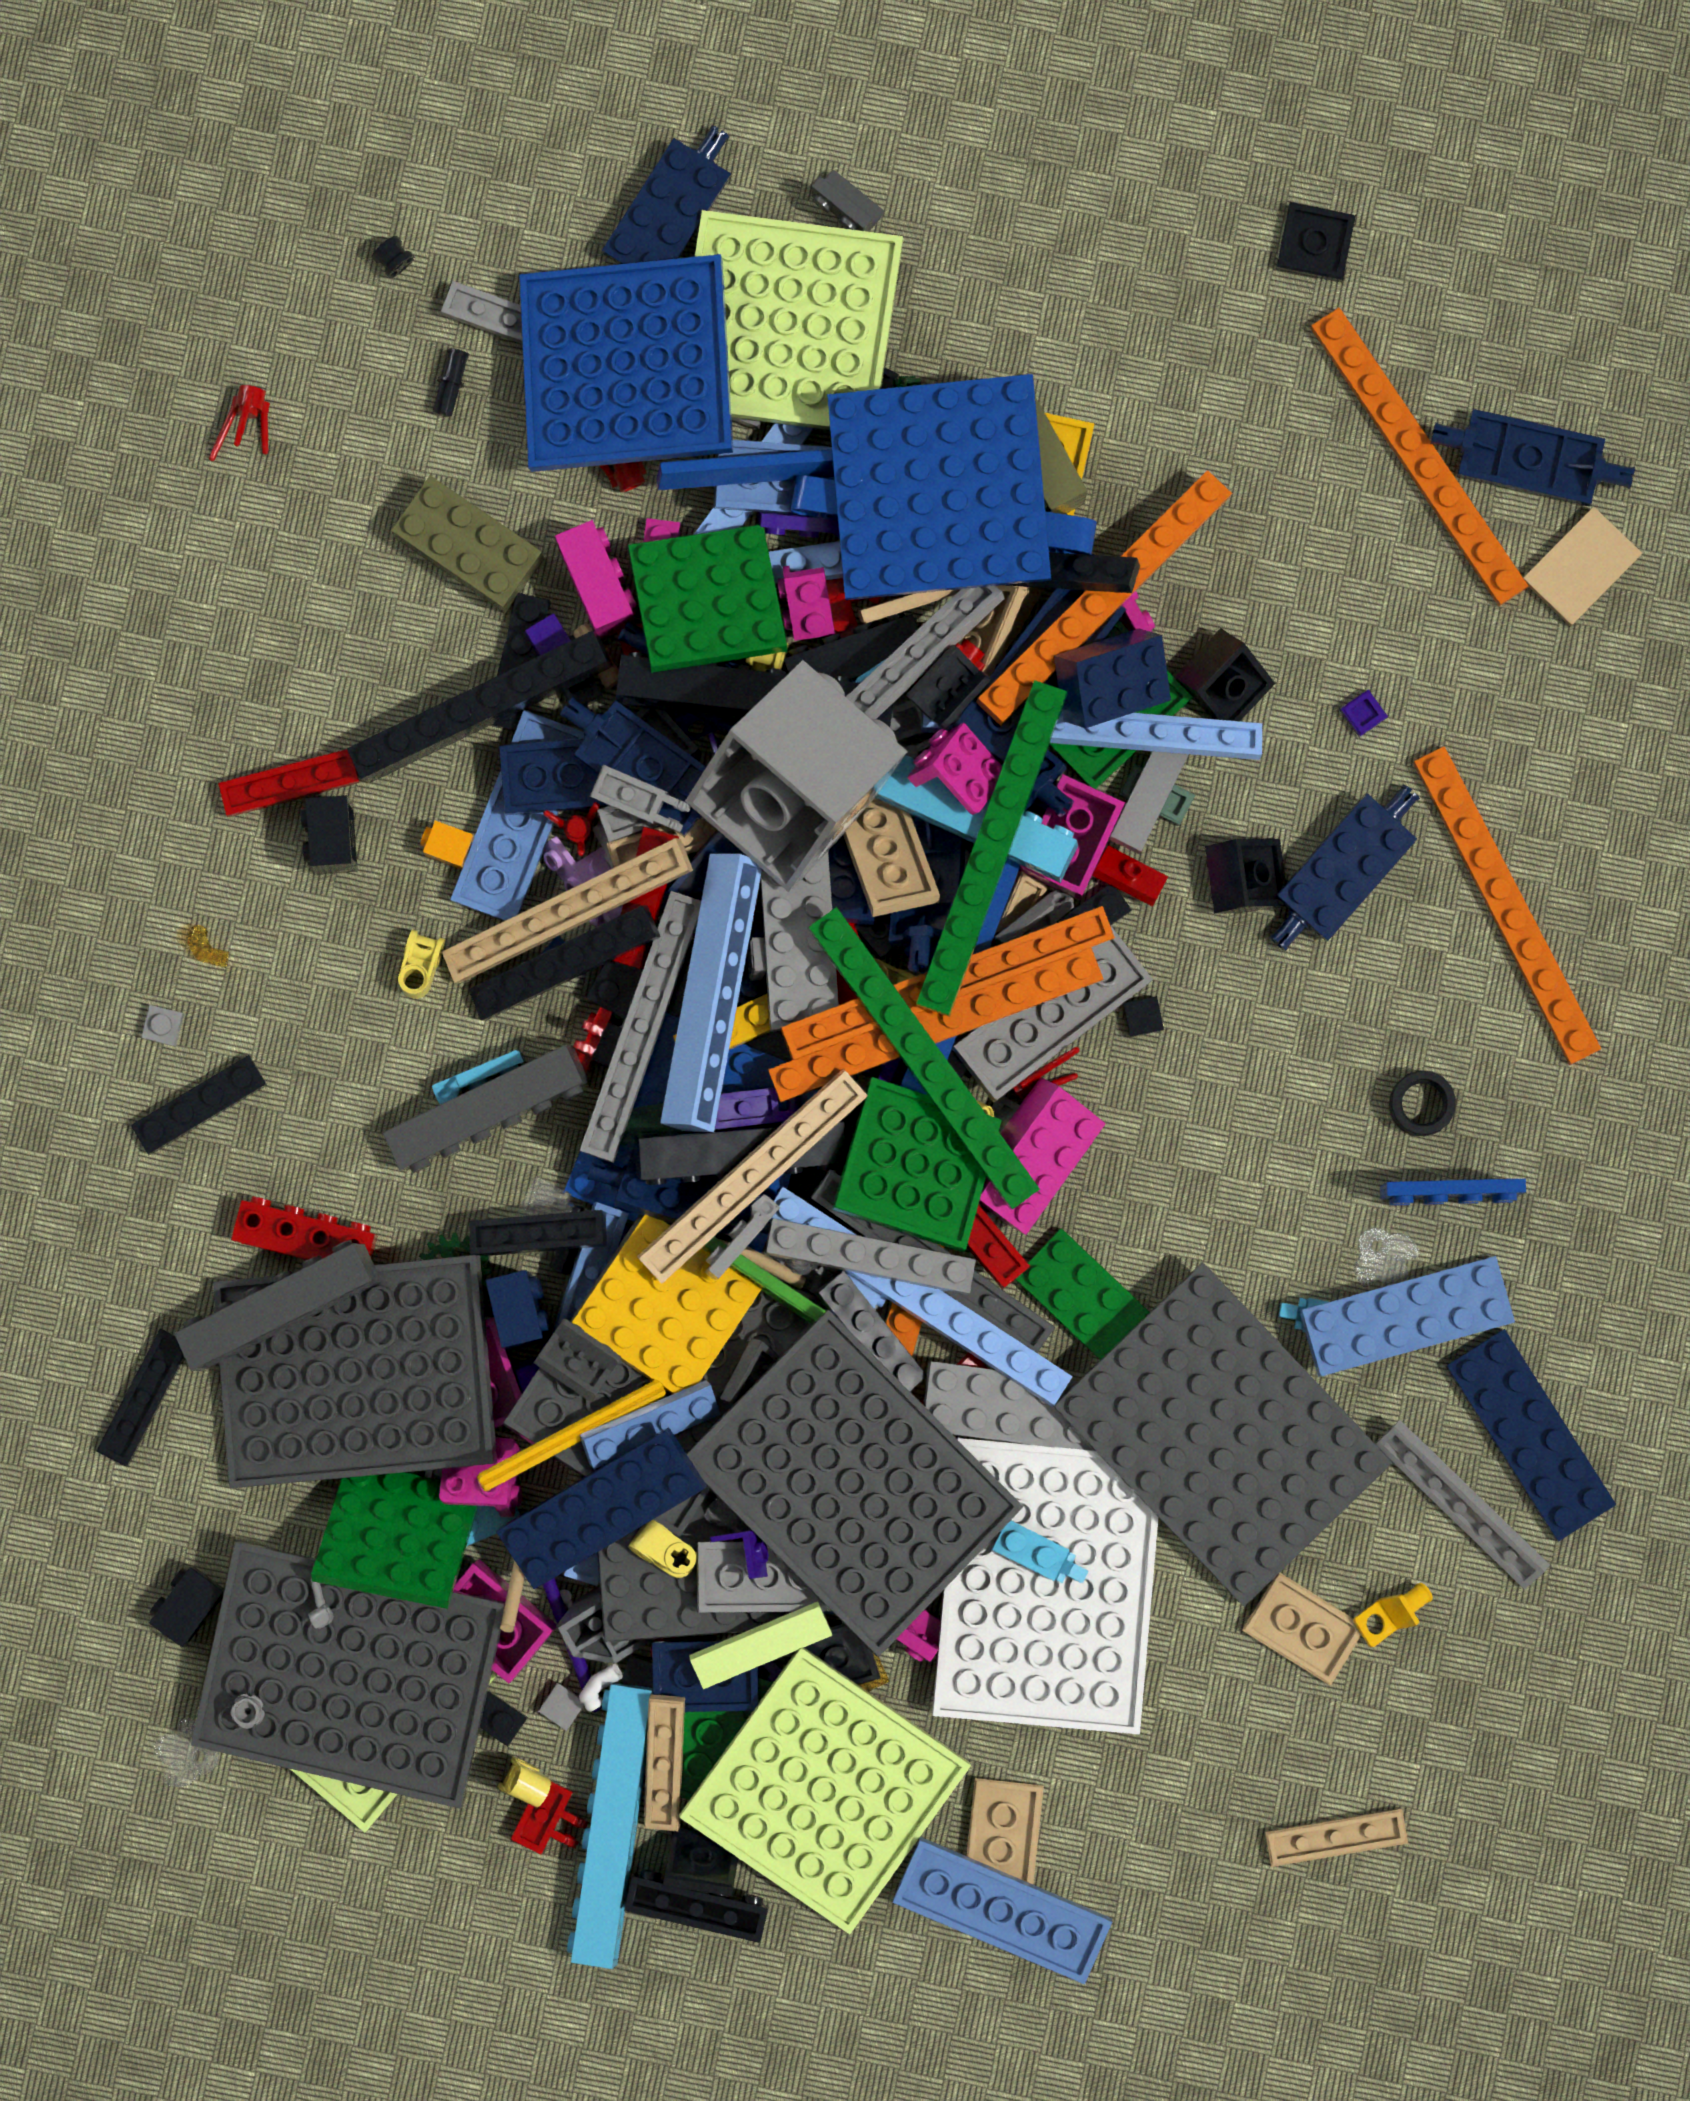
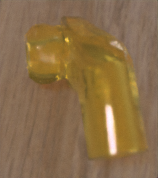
(202, 950)

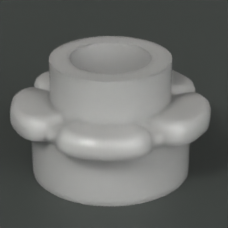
(238, 1711)

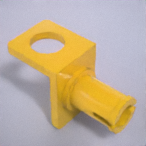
(1395, 1613)

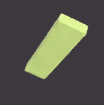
(760, 1645)

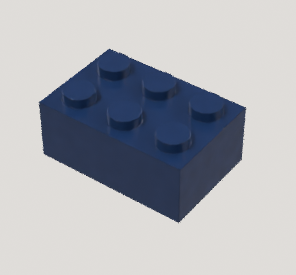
(1113, 678)
(518, 1310)

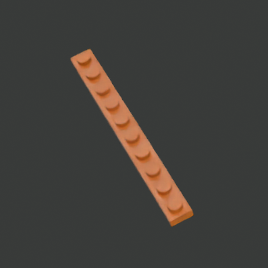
(1419, 457)
(1096, 607)
(1507, 905)
(983, 970)
(967, 1014)

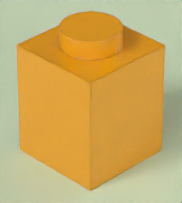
(446, 844)

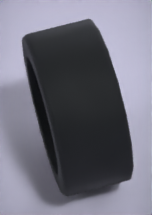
(1448, 1104)

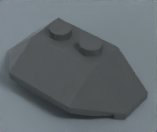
(583, 1632)

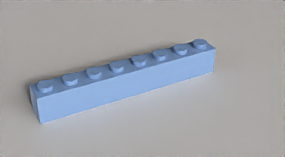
(711, 993)

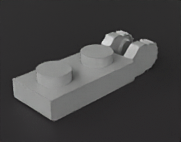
(636, 797)

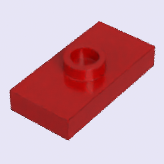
(1130, 876)

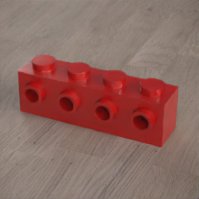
(293, 1233)

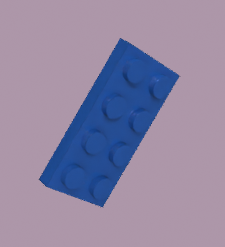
(1466, 1191)

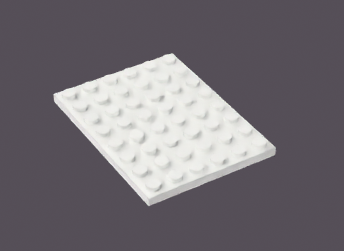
(1045, 1647)

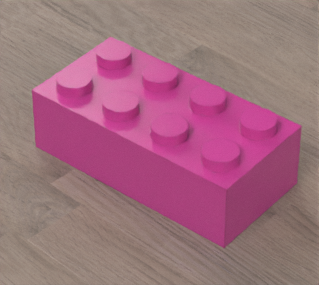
(1049, 1140)

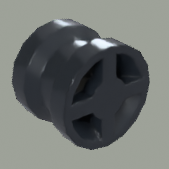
(393, 256)

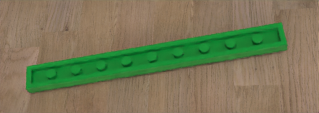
(991, 848)
(923, 1058)

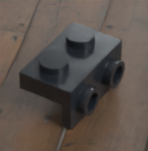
(948, 688)

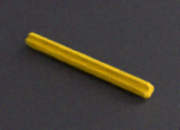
(568, 1436)

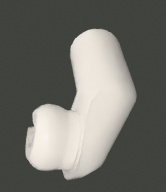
(596, 1683)

